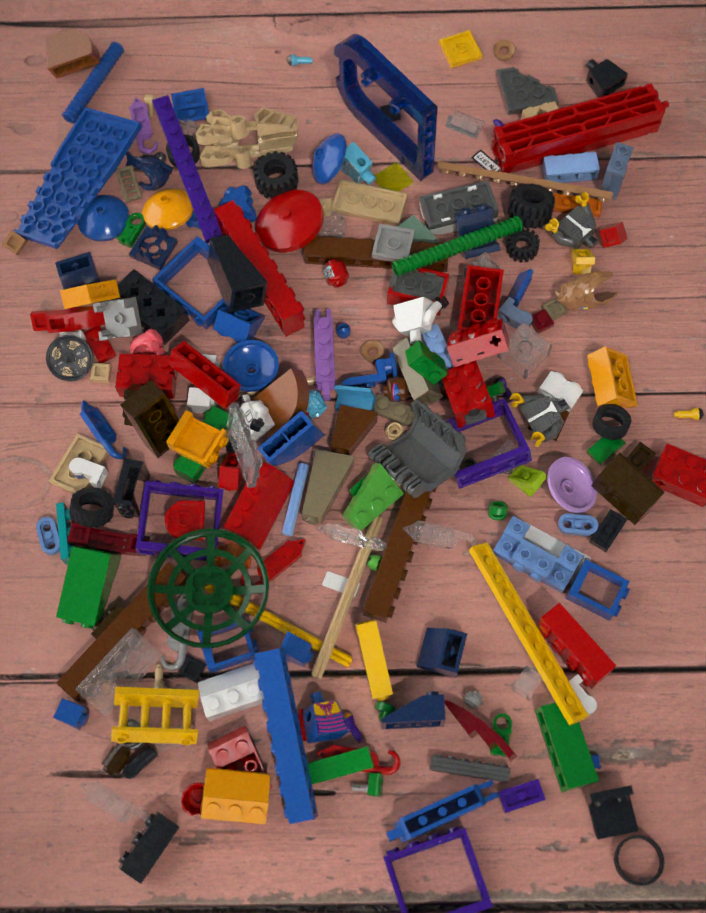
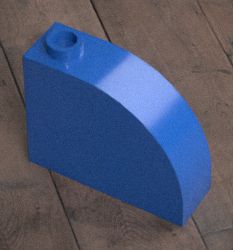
(291, 440)

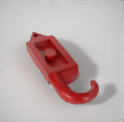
(280, 560)
(336, 749)

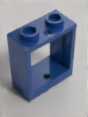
(591, 605)
(209, 656)

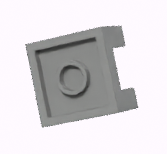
(120, 318)

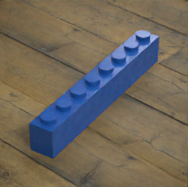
(286, 736)

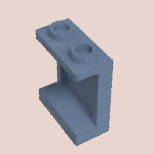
(616, 169)

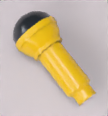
(695, 413)

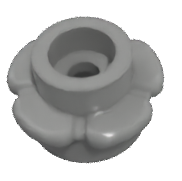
(473, 699)

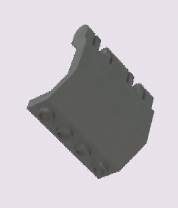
(424, 454)

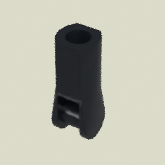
(139, 763)

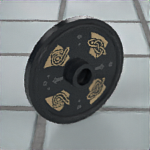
(69, 358)

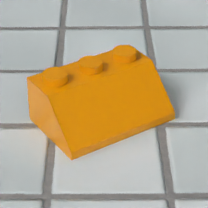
(612, 378)
(235, 796)

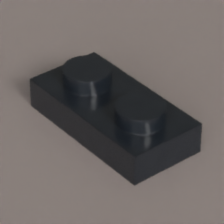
(608, 530)

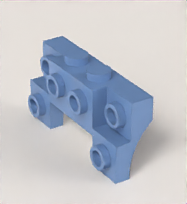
(534, 560)

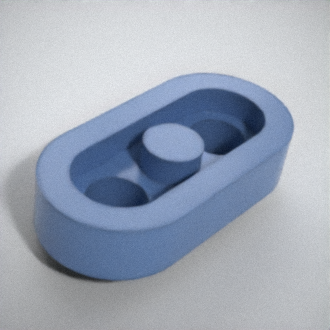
(577, 524)
(49, 537)

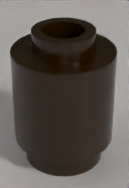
(116, 760)

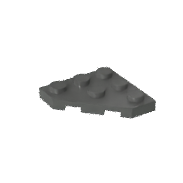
(523, 91)

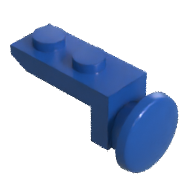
(383, 367)

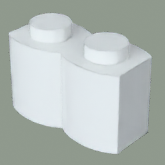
(559, 388)

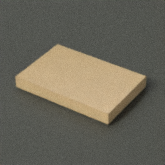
(80, 448)

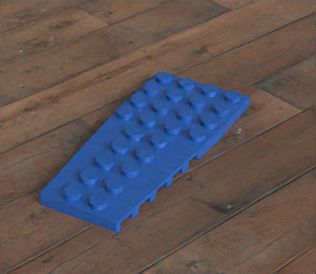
(77, 175)

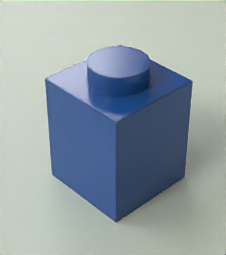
(71, 714)

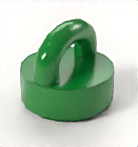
(497, 508)
(384, 709)

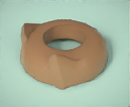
(504, 44)
(373, 344)

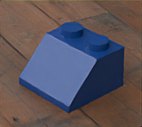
(238, 325)

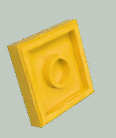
(460, 49)

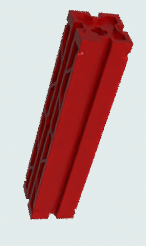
(578, 128)

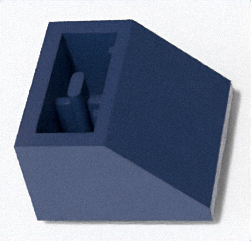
(77, 271)
(442, 651)

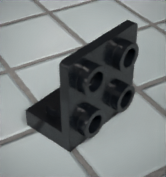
(612, 812)

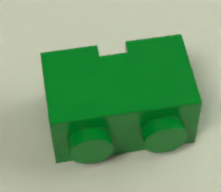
(426, 362)

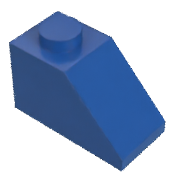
(297, 650)

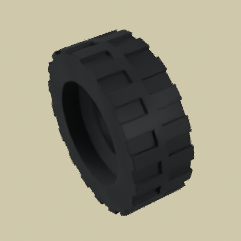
(92, 496)

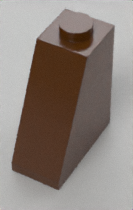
(351, 428)

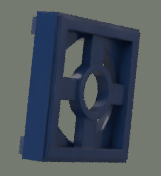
(161, 234)

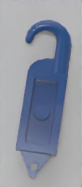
(101, 429)

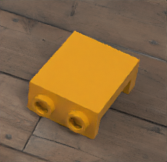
(197, 440)

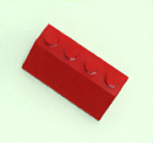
(259, 506)

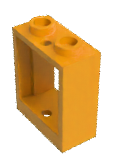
(90, 294)

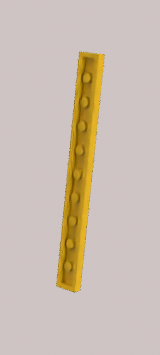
(529, 634)

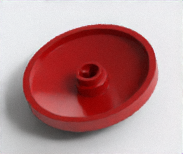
(290, 221)

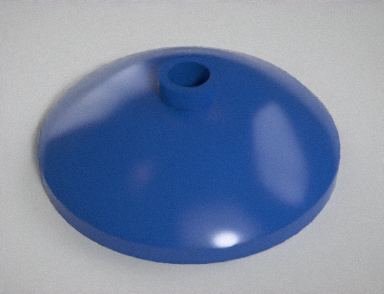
(329, 158)
(105, 224)
(251, 356)

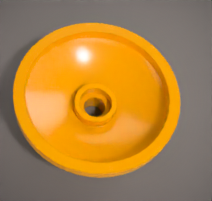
(167, 209)

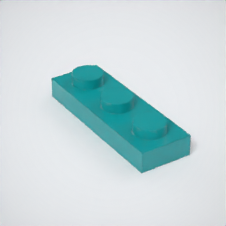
(63, 518)

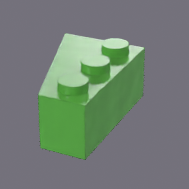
(373, 498)

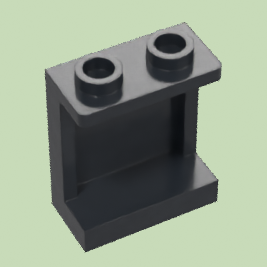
(131, 472)

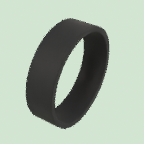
(659, 852)

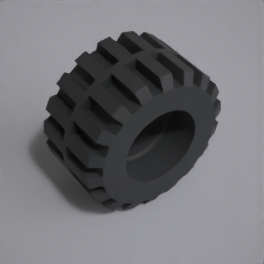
(273, 164)
(532, 205)

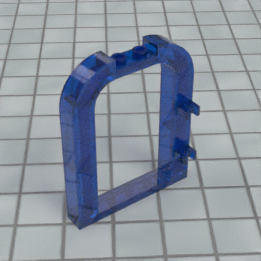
(405, 95)

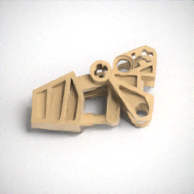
(275, 133)

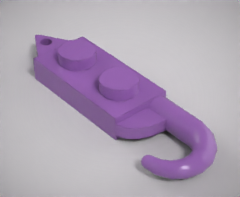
(140, 114)

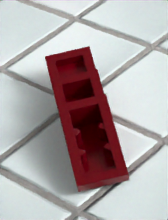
(475, 726)

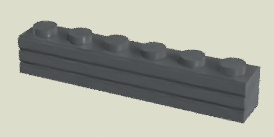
(470, 769)

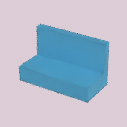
(355, 397)

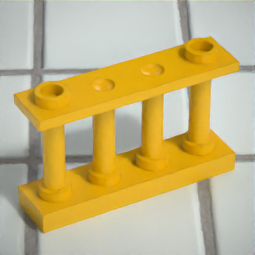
(155, 697)

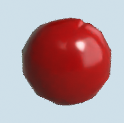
(192, 798)

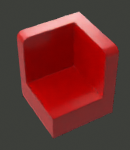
(613, 234)

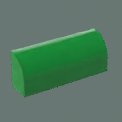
(566, 749)

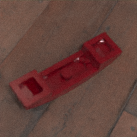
(104, 540)

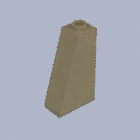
(418, 385)
(326, 480)

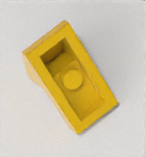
(582, 261)

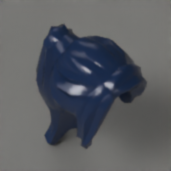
(155, 169)

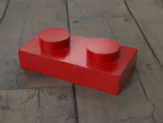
(101, 349)

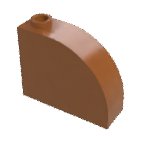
(70, 52)
(285, 398)

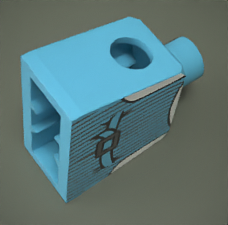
(357, 165)

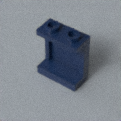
(473, 220)

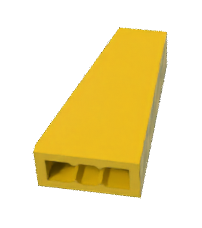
(374, 659)

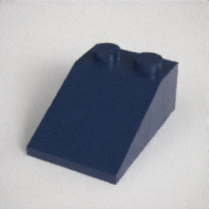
(421, 713)

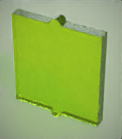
(393, 178)

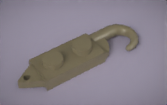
(394, 411)

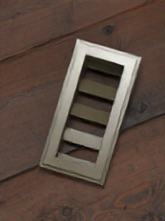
(125, 171)

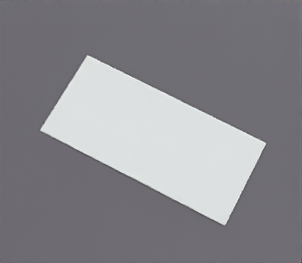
(552, 546)

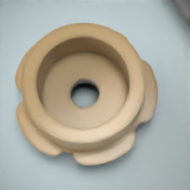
(394, 426)

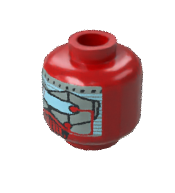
(336, 273)

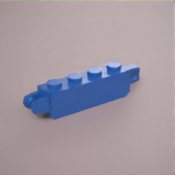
(441, 812)

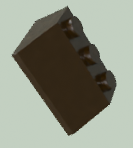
(627, 488)

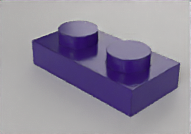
(521, 796)

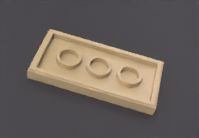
(369, 202)

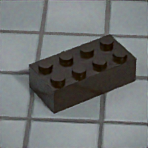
(151, 417)

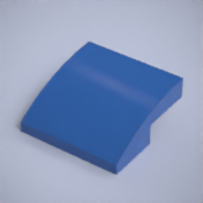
(190, 105)

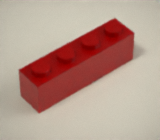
(204, 374)

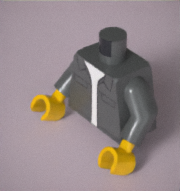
(576, 227)
(542, 415)

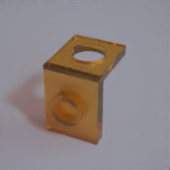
(234, 550)

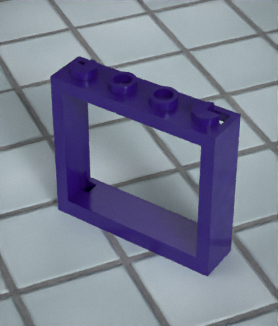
(501, 462)
(175, 489)
(433, 841)

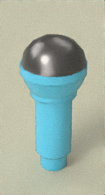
(295, 60)

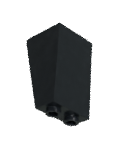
(235, 275)

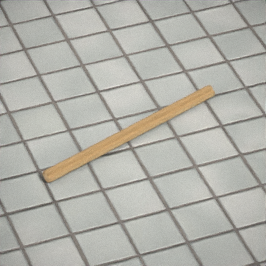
(345, 602)

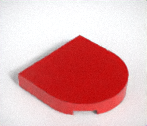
(185, 517)

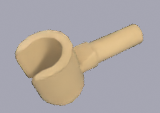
(148, 100)

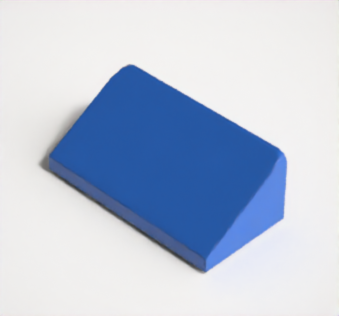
(520, 286)

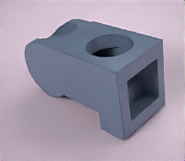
(512, 315)

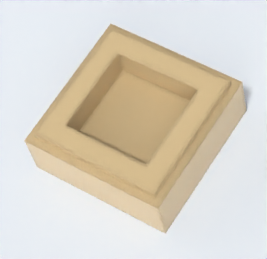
(101, 373)

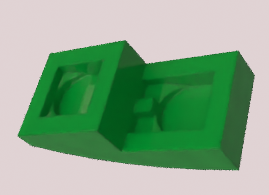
(604, 449)

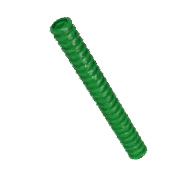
(457, 246)

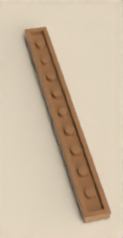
(515, 180)

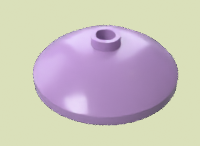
(571, 485)

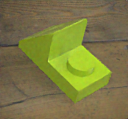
(527, 479)

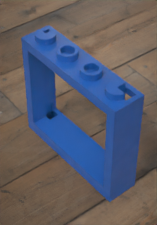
(175, 266)

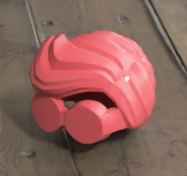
(147, 343)

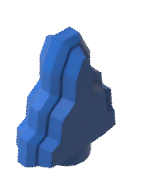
(241, 197)

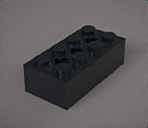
(154, 306)

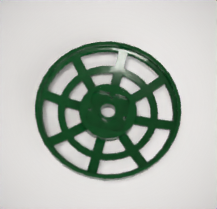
(205, 576)

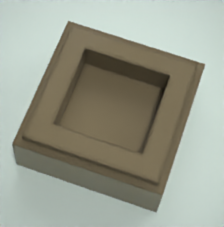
(554, 309)

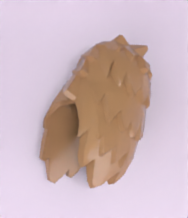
(580, 292)

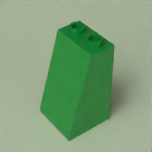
(87, 586)

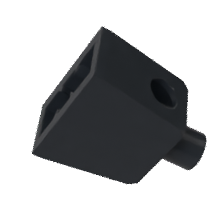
(605, 77)

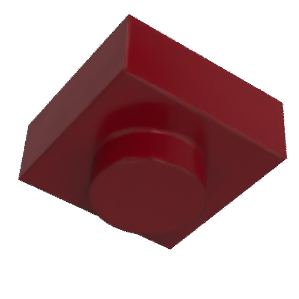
(541, 321)

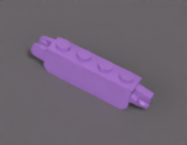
(324, 353)

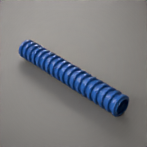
(93, 82)

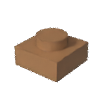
(14, 242)

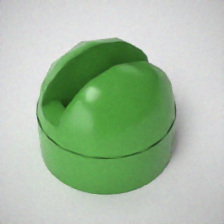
(374, 562)

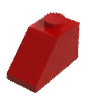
(230, 473)

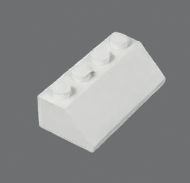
(230, 692)

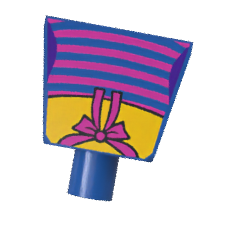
(324, 720)

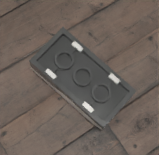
(440, 207)

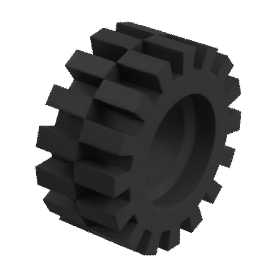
(523, 254)

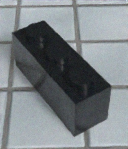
(147, 846)

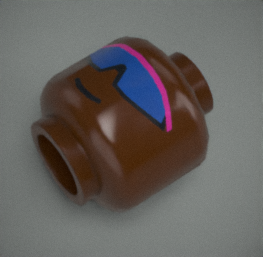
(396, 389)

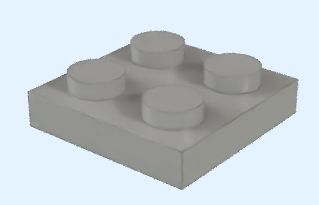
(392, 243)

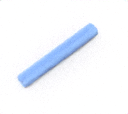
(295, 499)

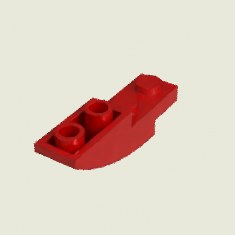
(66, 320)

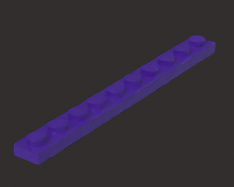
(187, 168)

